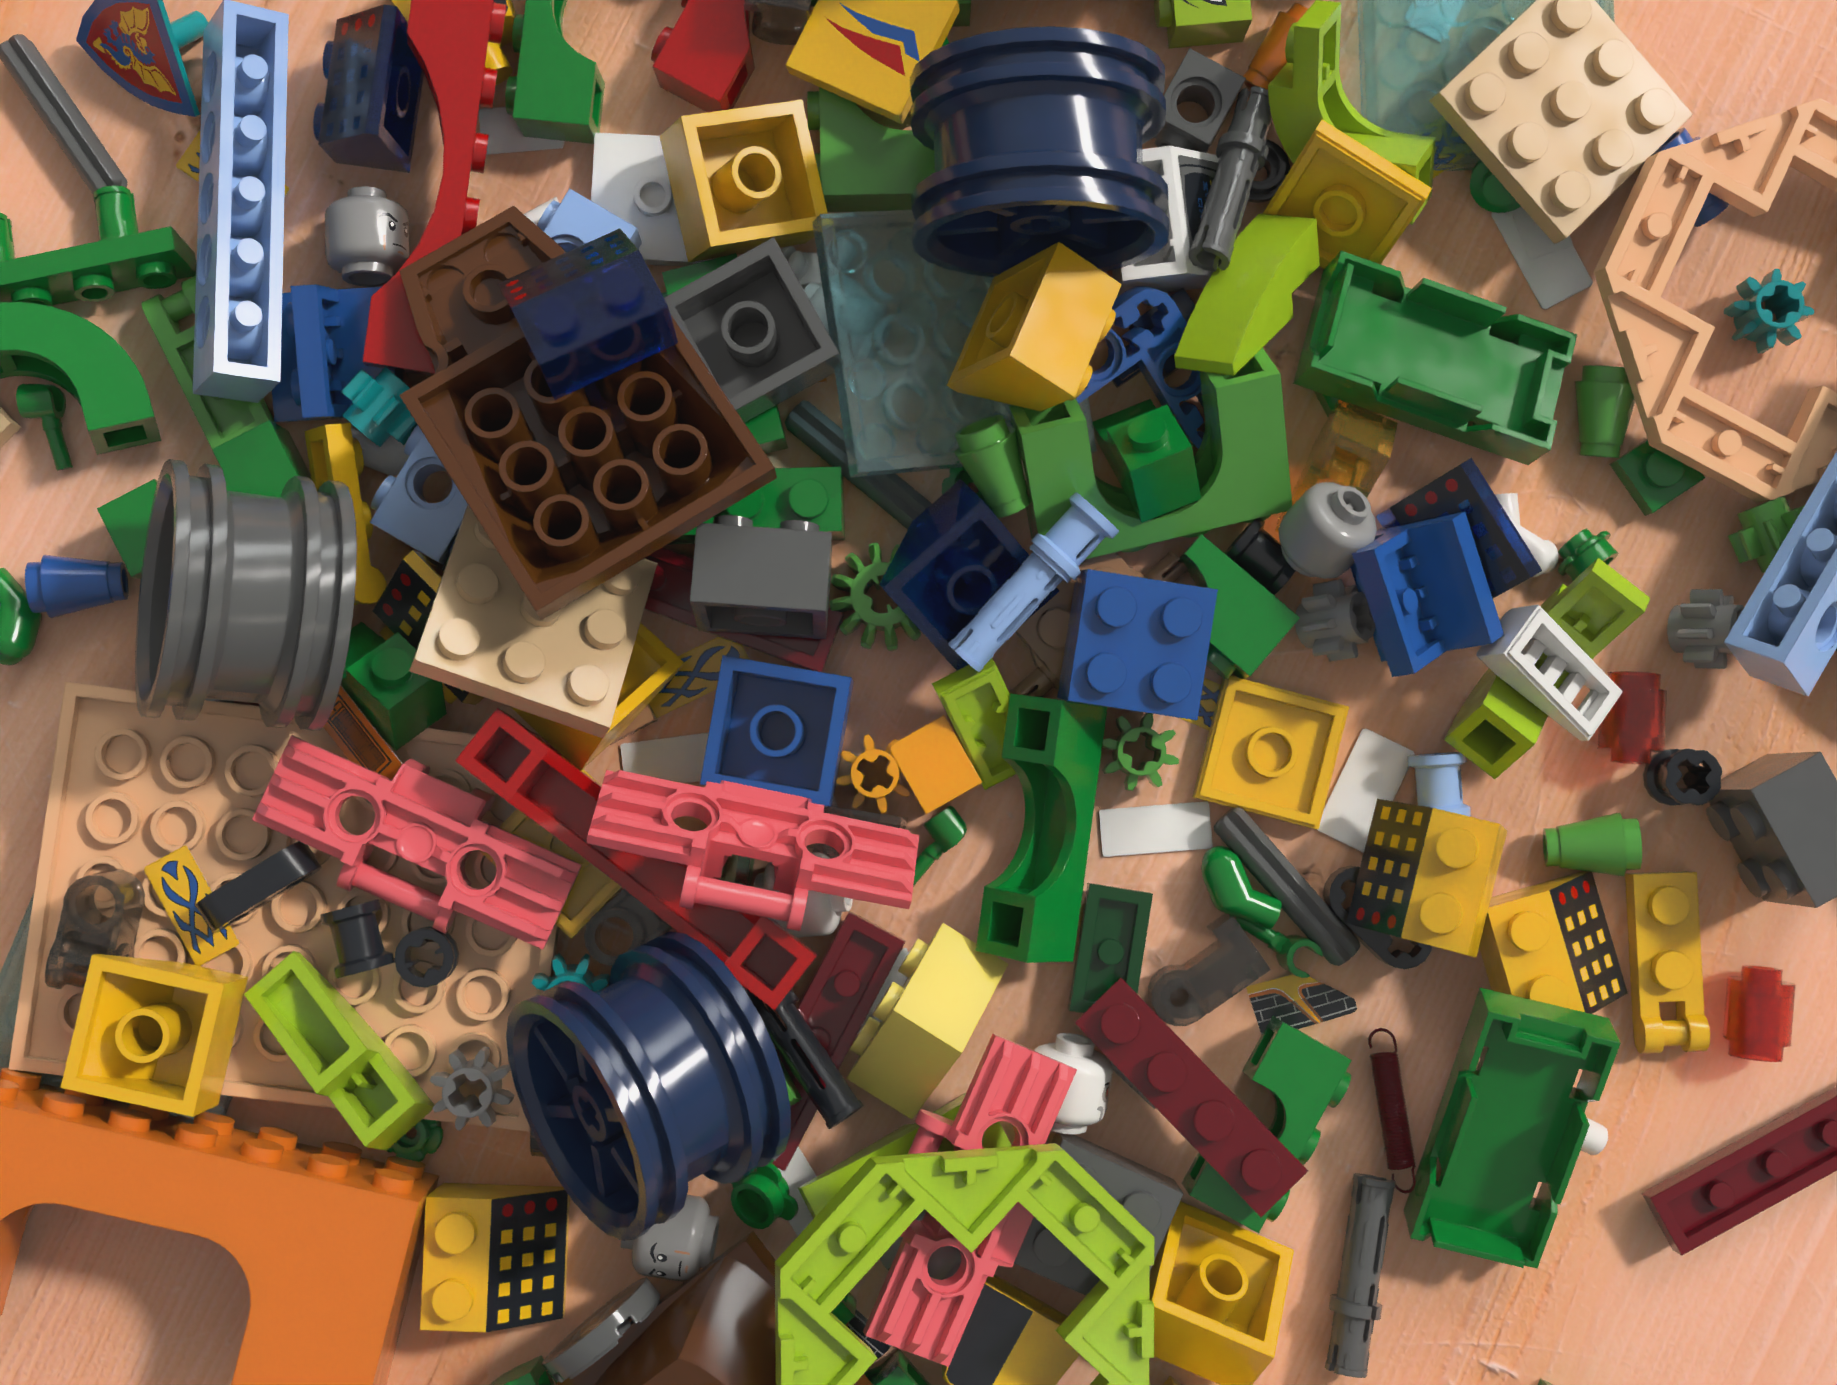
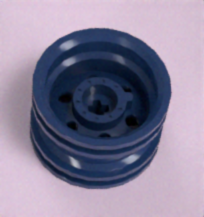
(1038, 149)
(649, 1083)

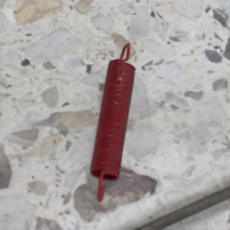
(1392, 1110)

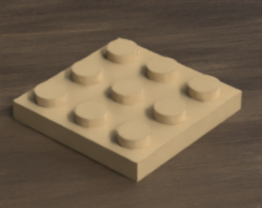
(1561, 110)
(496, 646)

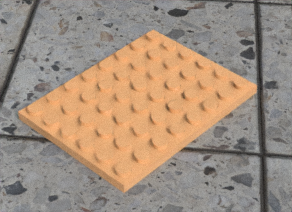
(148, 785)

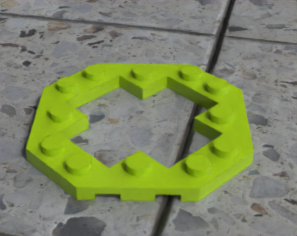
(969, 1198)

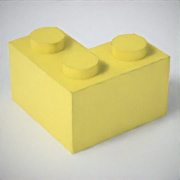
(925, 1020)

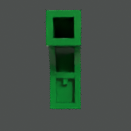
(84, 362)

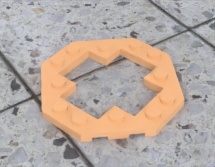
(1665, 343)

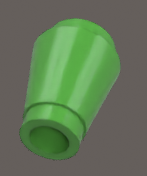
(1603, 410)
(994, 463)
(1595, 845)

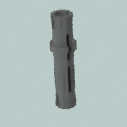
(1240, 157)
(1358, 1288)

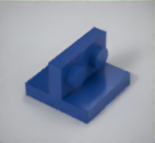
(321, 351)
(1425, 592)

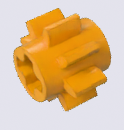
(857, 777)

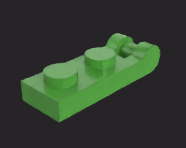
(218, 417)

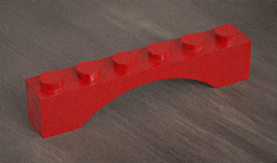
(451, 50)
(706, 54)
(563, 802)

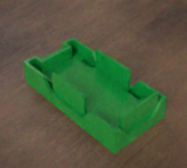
(1435, 358)
(1509, 1128)

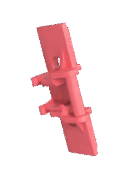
(756, 823)
(425, 825)
(930, 1313)

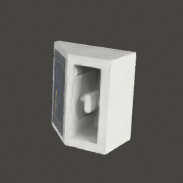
(1188, 181)

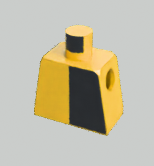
(1010, 1341)

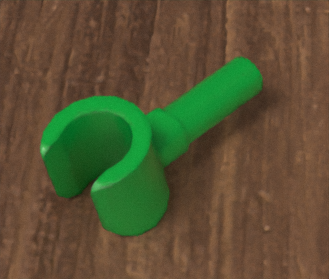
(50, 405)
(947, 831)
(1283, 945)

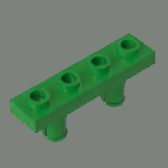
(98, 269)

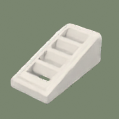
(1512, 658)

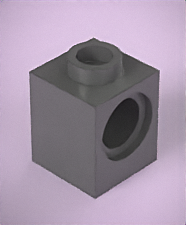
(1204, 83)

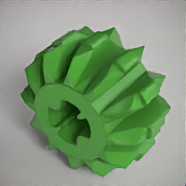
(864, 605)

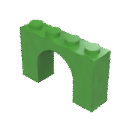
(865, 162)
(1238, 464)

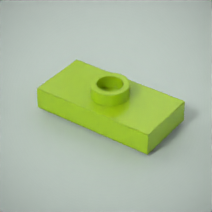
(978, 713)

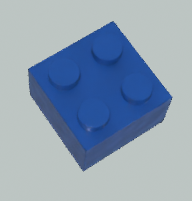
(1137, 644)
(777, 728)

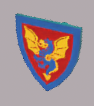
(141, 49)

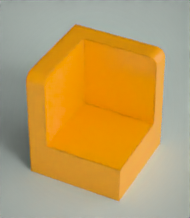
(935, 764)

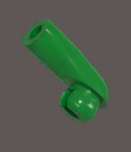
(17, 621)
(1232, 890)

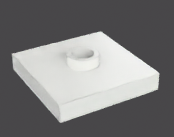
(635, 186)

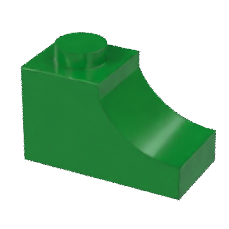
(1149, 458)
(1246, 614)
(386, 691)

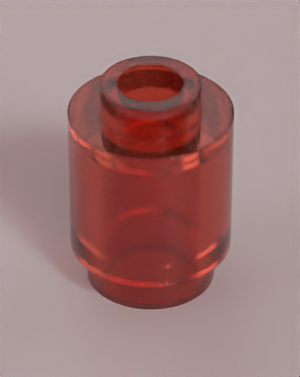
(1636, 720)
(1759, 1014)

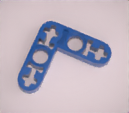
(1150, 352)

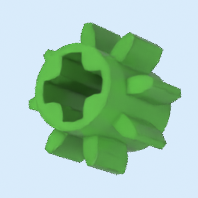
(1763, 531)
(1153, 742)

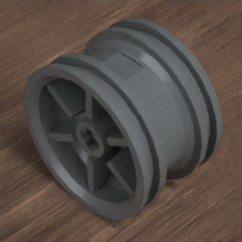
(245, 597)

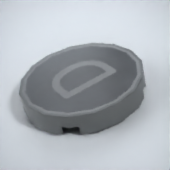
(601, 1331)

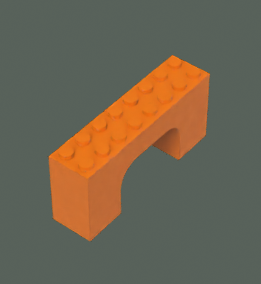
(313, 1227)

